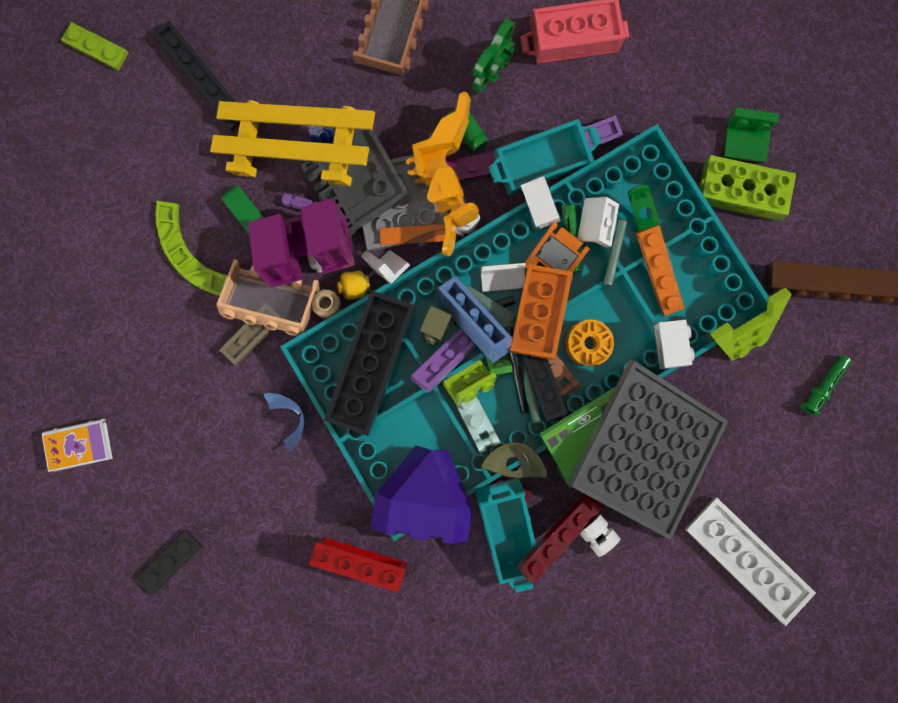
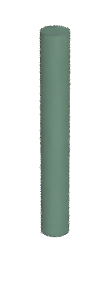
(615, 252)
(530, 392)

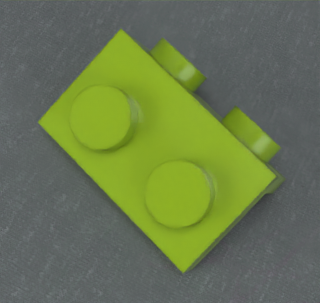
(469, 383)

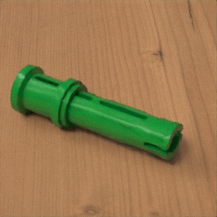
(821, 393)

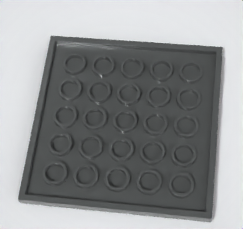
(648, 450)

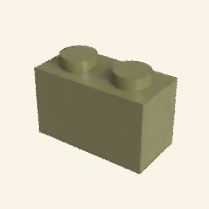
(435, 326)

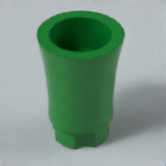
(474, 135)

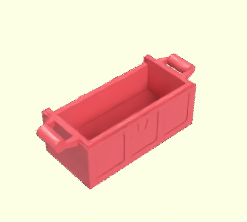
(575, 31)

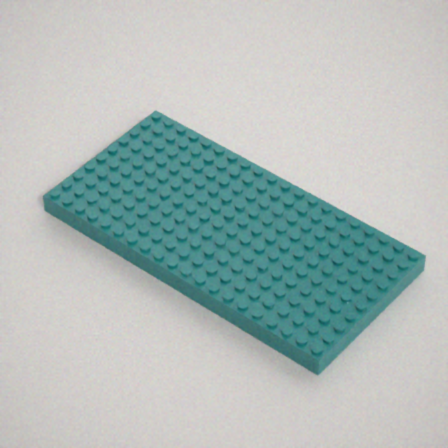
(705, 261)

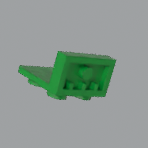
(749, 134)

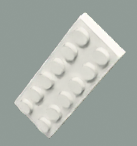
(750, 561)

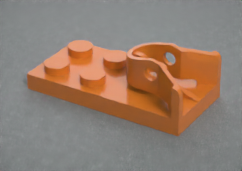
(541, 312)

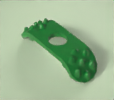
(641, 197)

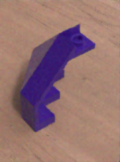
(424, 499)

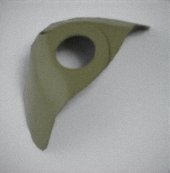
(530, 462)

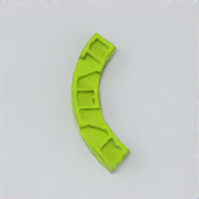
(179, 255)

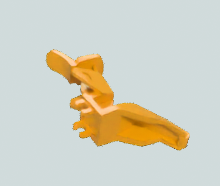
(442, 179)

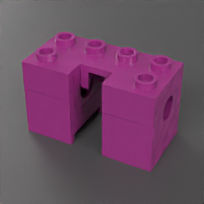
(318, 233)

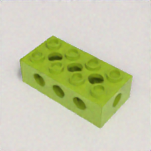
(756, 179)

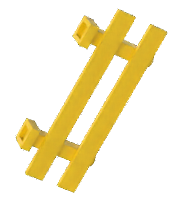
(247, 145)

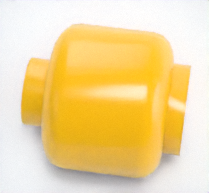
(353, 285)

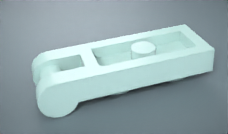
(478, 424)

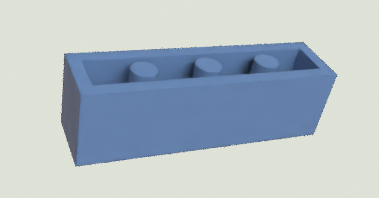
(474, 319)

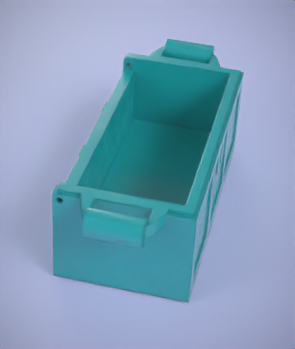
(544, 154)
(507, 529)

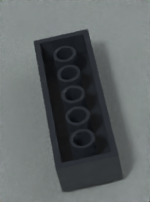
(370, 363)

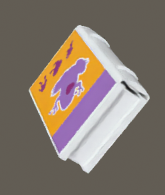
(76, 445)

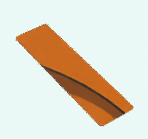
(412, 234)

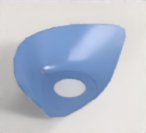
(278, 401)

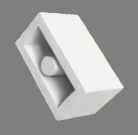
(673, 344)

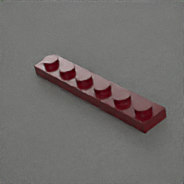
(559, 538)

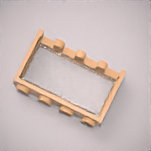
(254, 301)

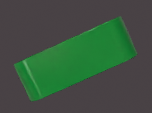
(240, 206)

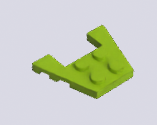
(754, 332)

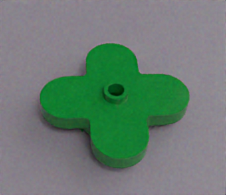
(494, 57)

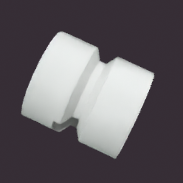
(594, 530)

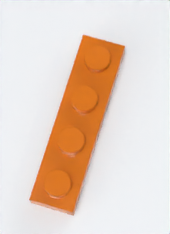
(660, 270)

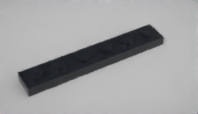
(194, 68)

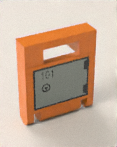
(558, 250)

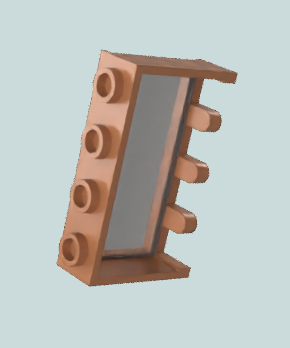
(390, 34)

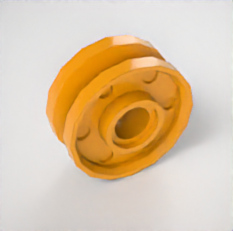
(602, 343)

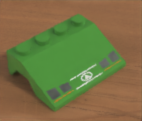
(571, 435)

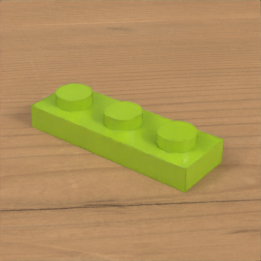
(94, 46)

